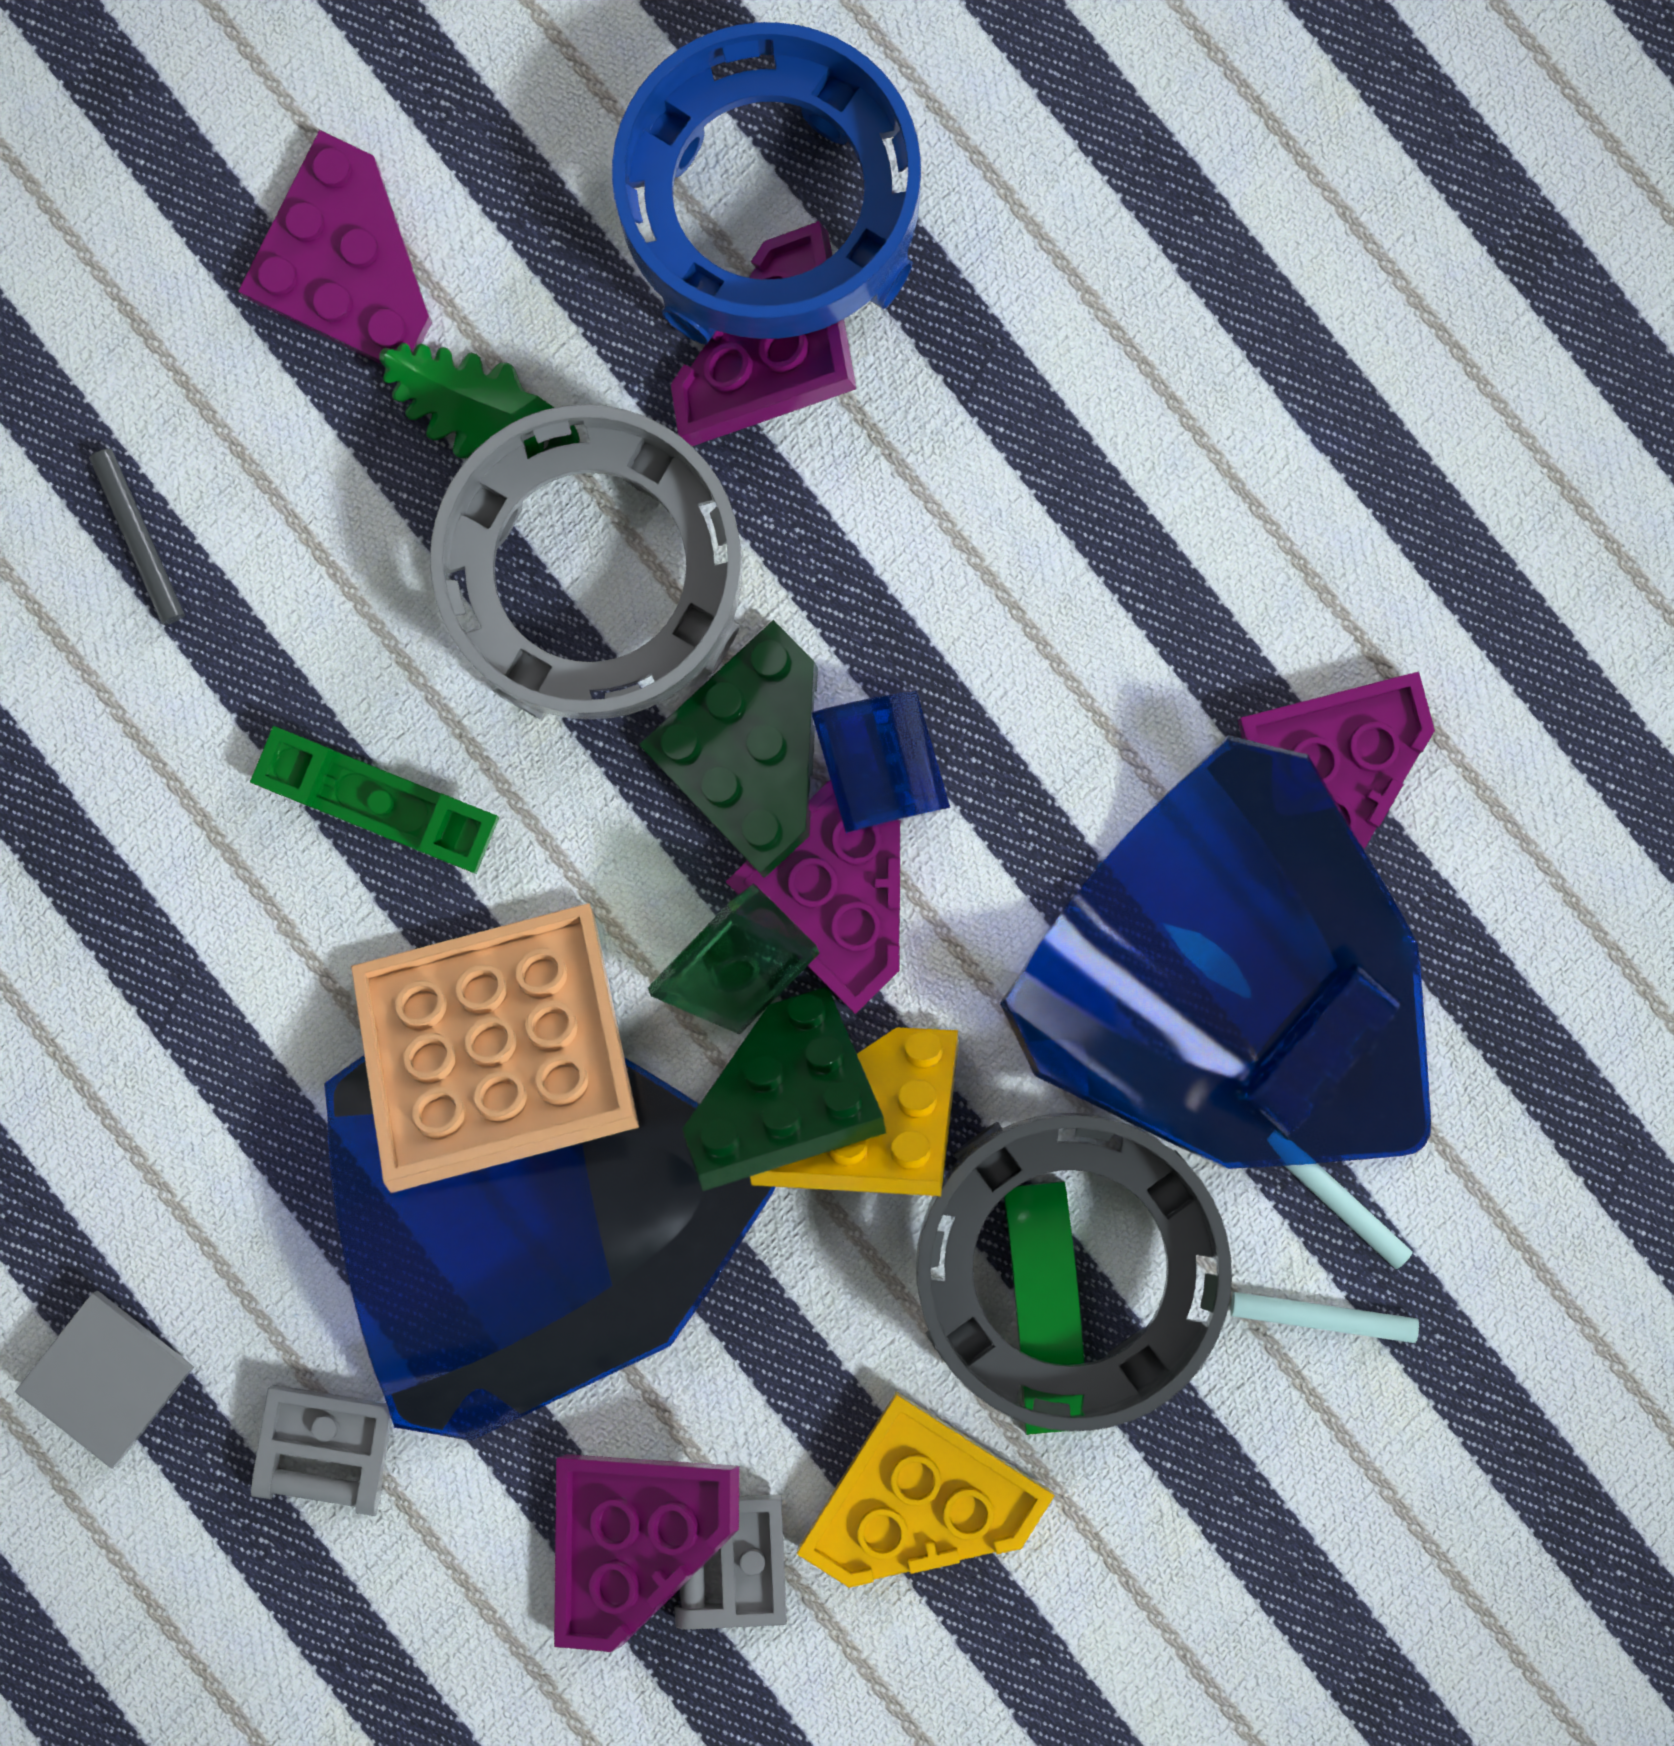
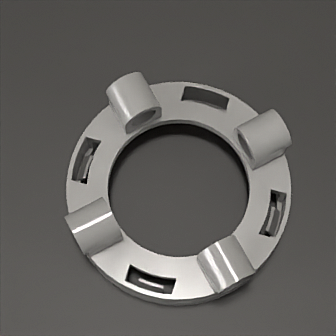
(483, 510)

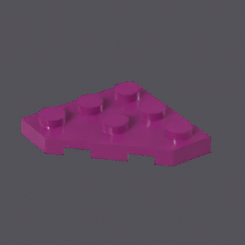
(340, 256)
(755, 379)
(1357, 740)
(842, 897)
(632, 1540)

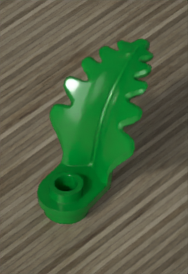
(463, 397)

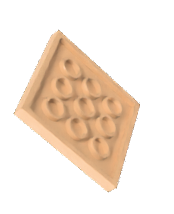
(492, 1048)

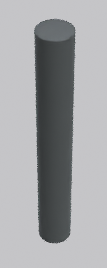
(137, 536)

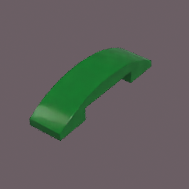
(374, 799)
(1044, 1283)

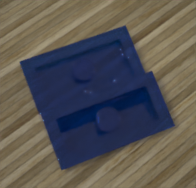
(880, 760)

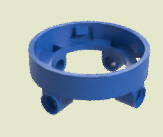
(843, 101)

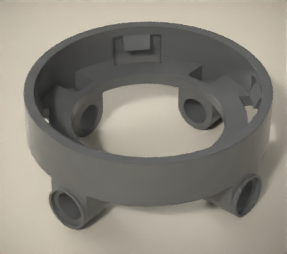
(1142, 1368)

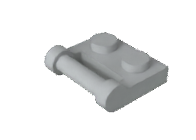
(324, 1430)
(750, 1574)

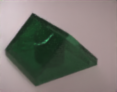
(737, 963)

